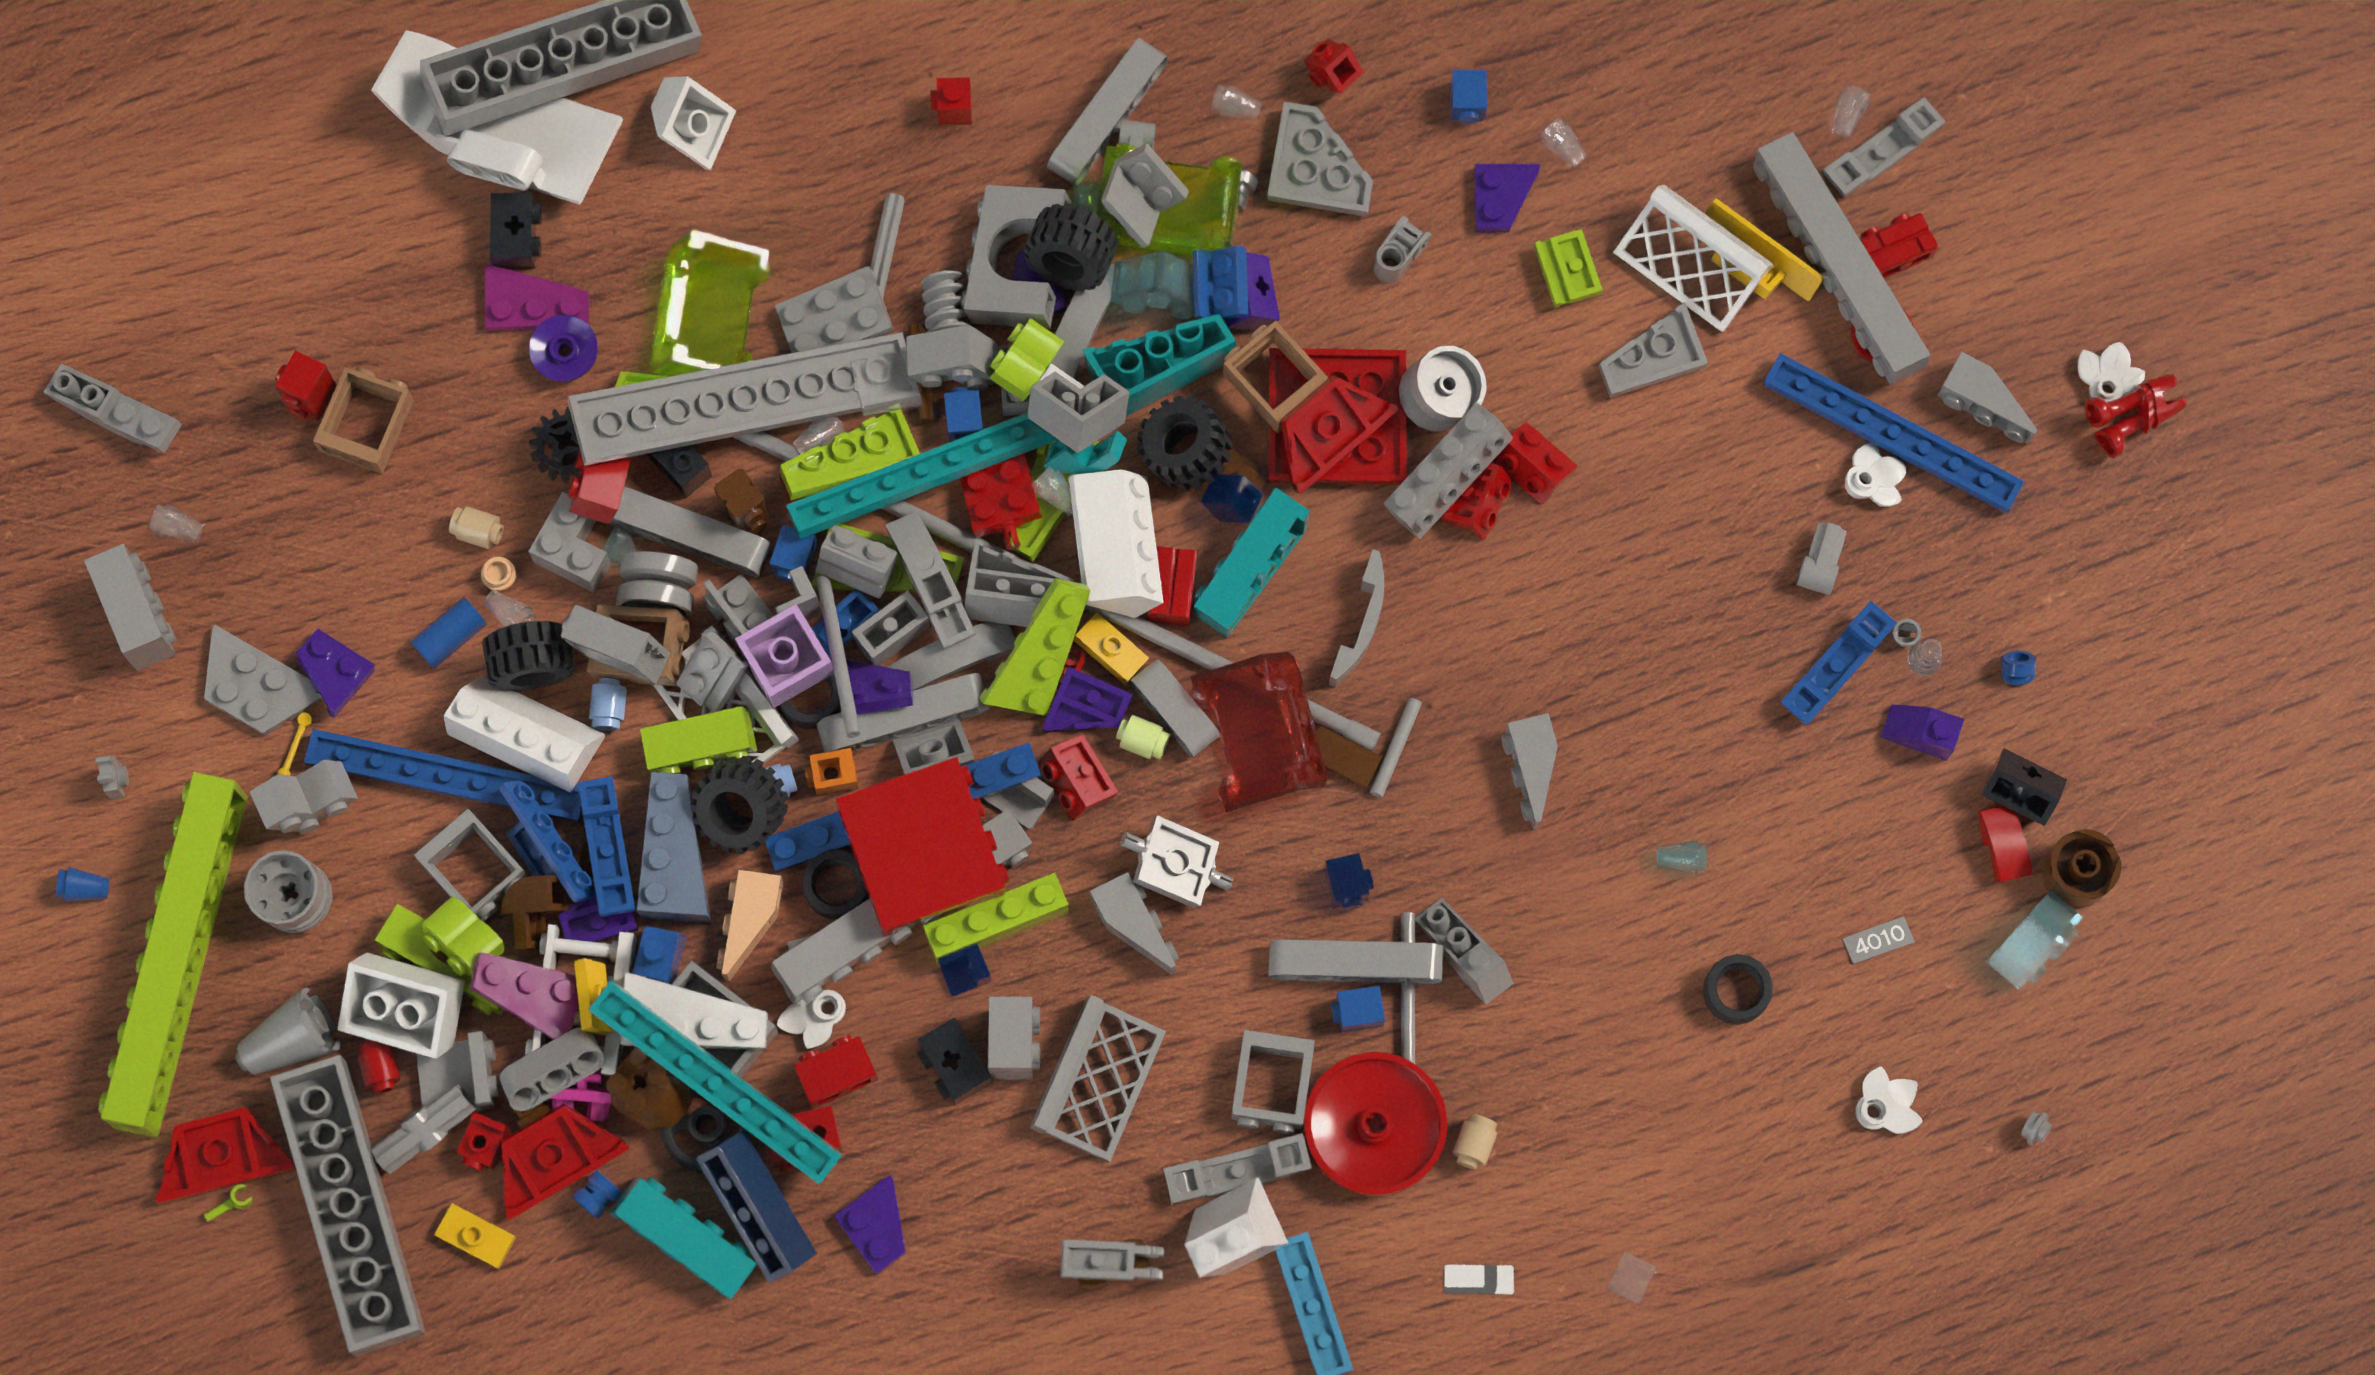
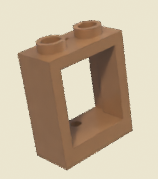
(1260, 341)
(351, 451)
(676, 633)

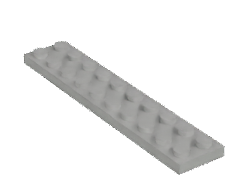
(722, 401)

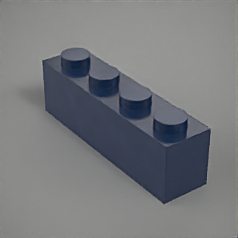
(756, 1206)

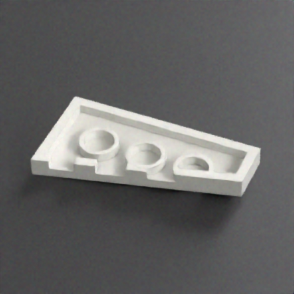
(701, 1017)

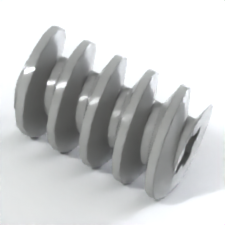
(942, 300)

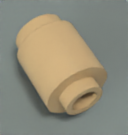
(476, 527)
(1475, 1141)

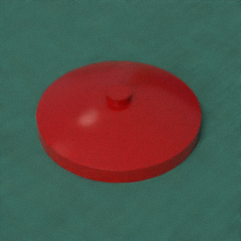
(1375, 1124)

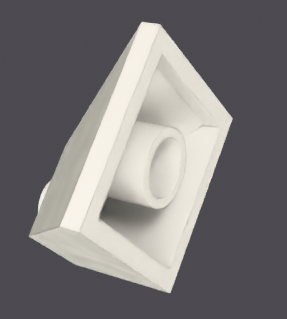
(691, 119)

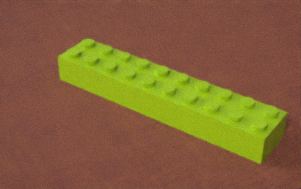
(173, 955)

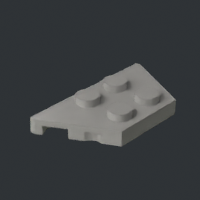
(254, 685)

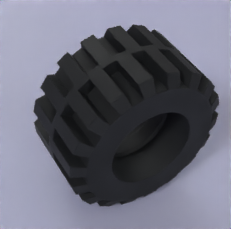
(1071, 247)
(1171, 424)
(528, 656)
(722, 822)

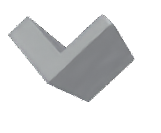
(806, 599)
(1024, 801)

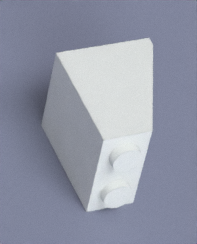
(1233, 1231)

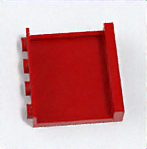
(921, 844)

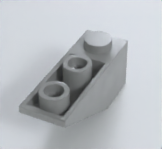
(1982, 393)
(1533, 754)
(1126, 916)
(1465, 951)

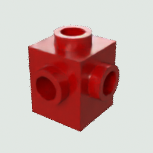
(1333, 66)

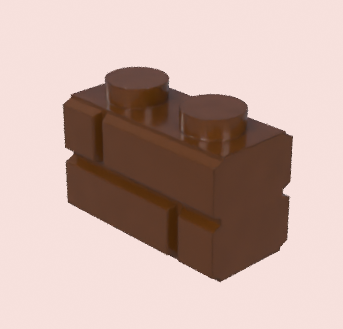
(741, 502)

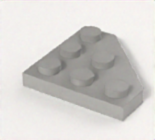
(1316, 166)

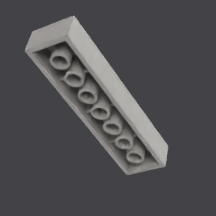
(555, 59)
(347, 1206)

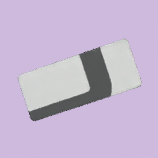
(1479, 1279)

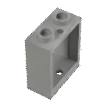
(614, 644)
(452, 838)
(1280, 1046)

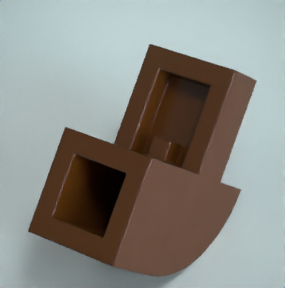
(528, 902)

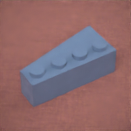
(671, 866)

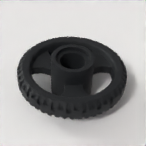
(691, 1124)

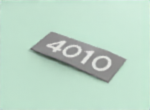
(1878, 940)

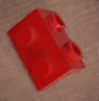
(1535, 463)

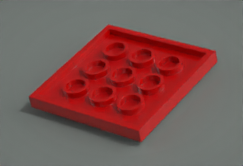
(1380, 456)

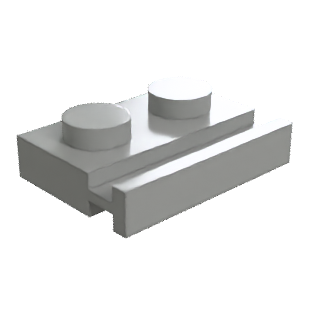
(712, 673)

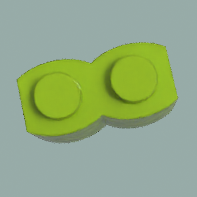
(1026, 359)
(460, 936)

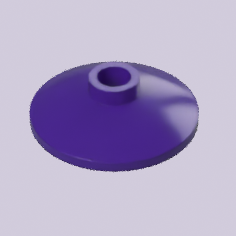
(558, 333)

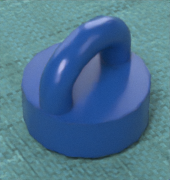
(2018, 667)

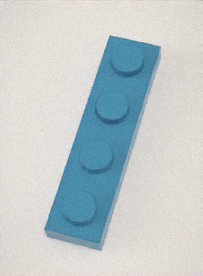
(1313, 1306)

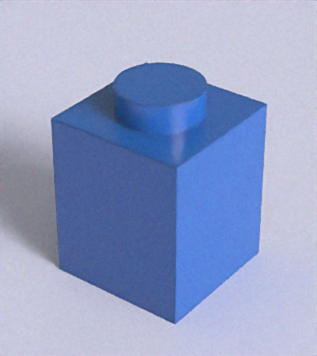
(1468, 95)
(962, 412)
(792, 553)
(1358, 1009)

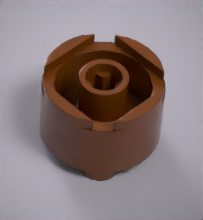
(2099, 862)
(648, 1092)

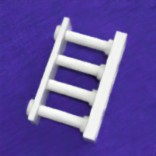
(621, 952)

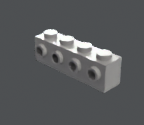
(1448, 470)

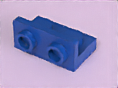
(1220, 282)

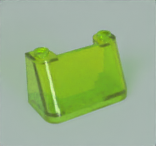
(1200, 221)
(705, 304)

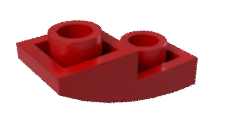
(2006, 842)

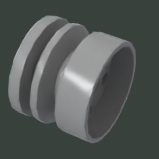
(269, 885)

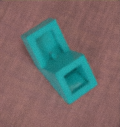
(1090, 460)

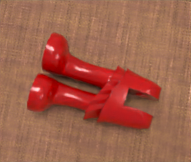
(2151, 412)

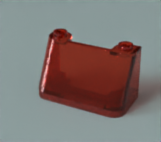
(1262, 729)

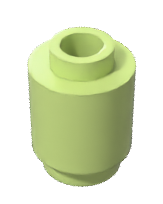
(1142, 737)

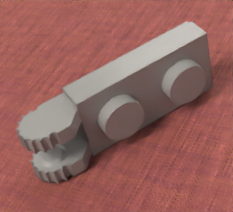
(1107, 1260)

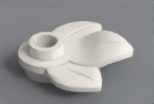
(2110, 369)
(1879, 475)
(810, 1020)
(1891, 1100)

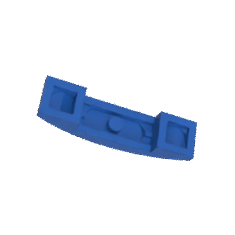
(1838, 663)
(606, 846)

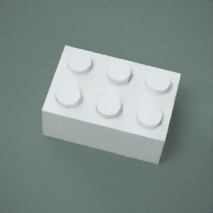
(401, 1005)

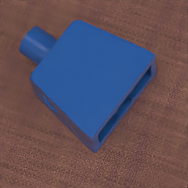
(659, 954)

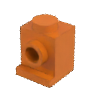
(838, 760)

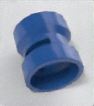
(596, 1194)

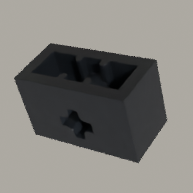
(506, 213)
(2024, 787)
(951, 1041)

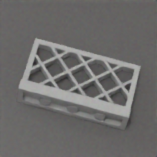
(1069, 1065)

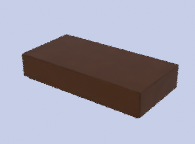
(1347, 758)

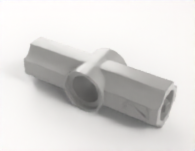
(423, 1128)

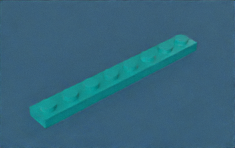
(916, 474)
(715, 1082)

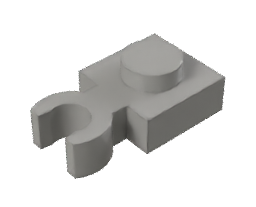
(112, 776)

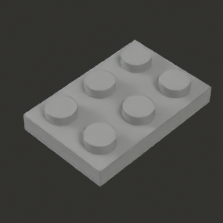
(835, 313)

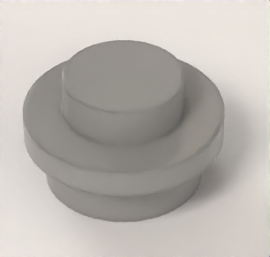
(2036, 1128)

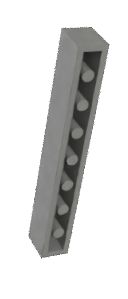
(1841, 259)
(858, 935)

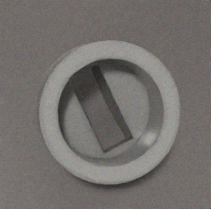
(1910, 626)

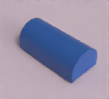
(851, 613)
(448, 632)

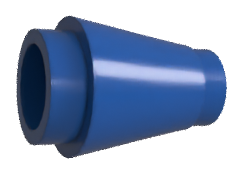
(81, 885)

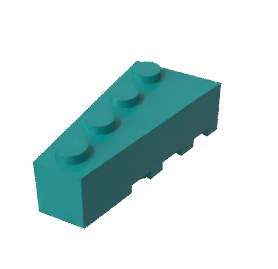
(1251, 563)
(683, 1236)

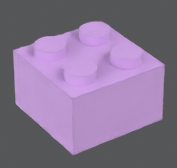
(784, 655)

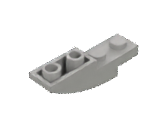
(112, 409)
(930, 579)

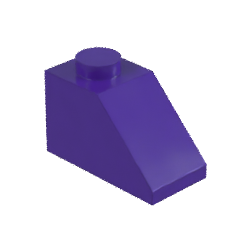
(1923, 729)

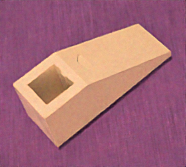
(754, 910)

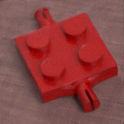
(1001, 499)

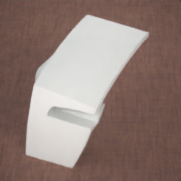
(539, 148)

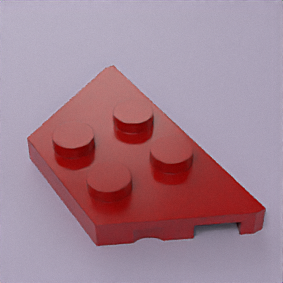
(1329, 427)
(218, 1155)
(552, 1156)

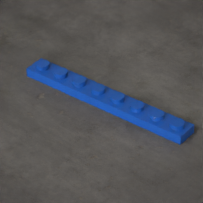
(1893, 433)
(437, 773)
(828, 833)

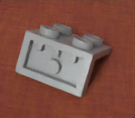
(1140, 190)
(736, 605)

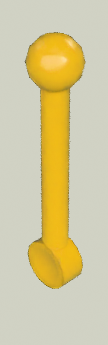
(304, 721)

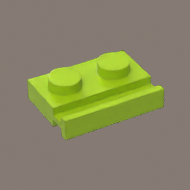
(1568, 268)

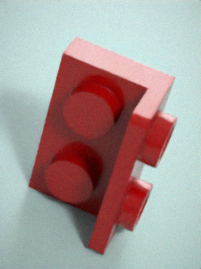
(1480, 502)
(1076, 776)

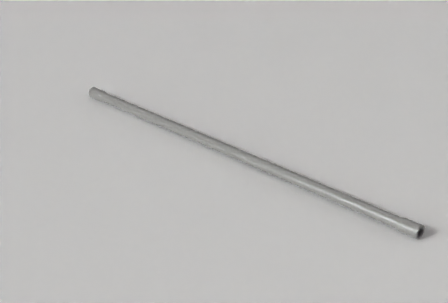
(1347, 728)

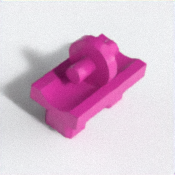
(596, 1095)

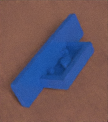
(540, 843)

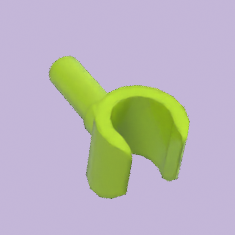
(230, 1203)

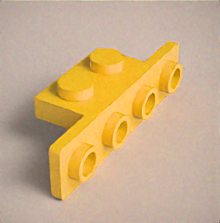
(1786, 267)

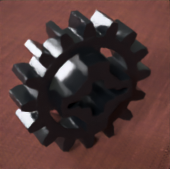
(554, 438)

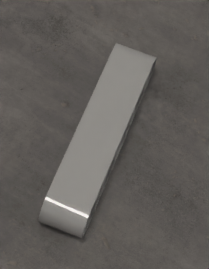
(1105, 112)
(691, 532)
(932, 707)
(1355, 961)

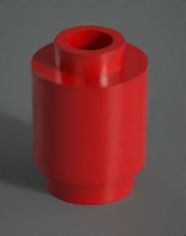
(378, 1067)

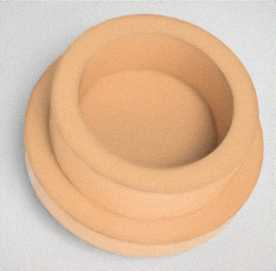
(498, 574)

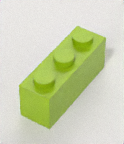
(698, 740)

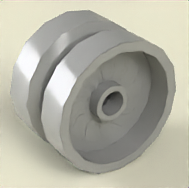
(1442, 388)
(657, 581)

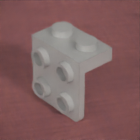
(464, 1064)

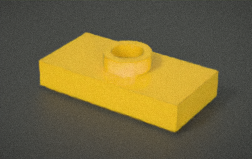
(1110, 648)
(590, 982)
(475, 1236)

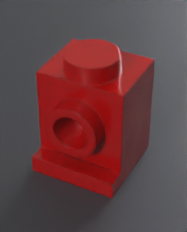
(488, 1155)

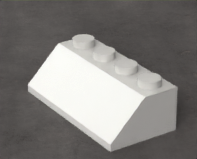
(1116, 541)
(522, 733)

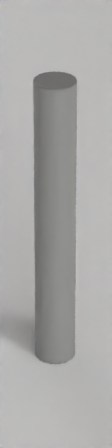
(1395, 747)

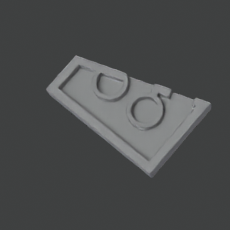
(1655, 356)

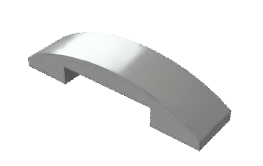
(1884, 149)
(1081, 324)
(1348, 657)
(934, 663)
(1227, 1172)

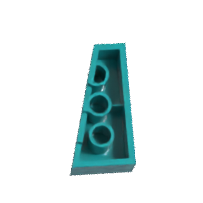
(1162, 360)

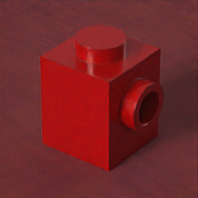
(952, 100)

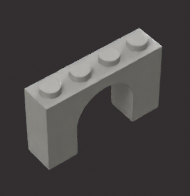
(1003, 216)

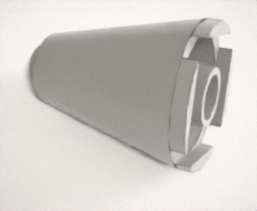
(289, 1036)

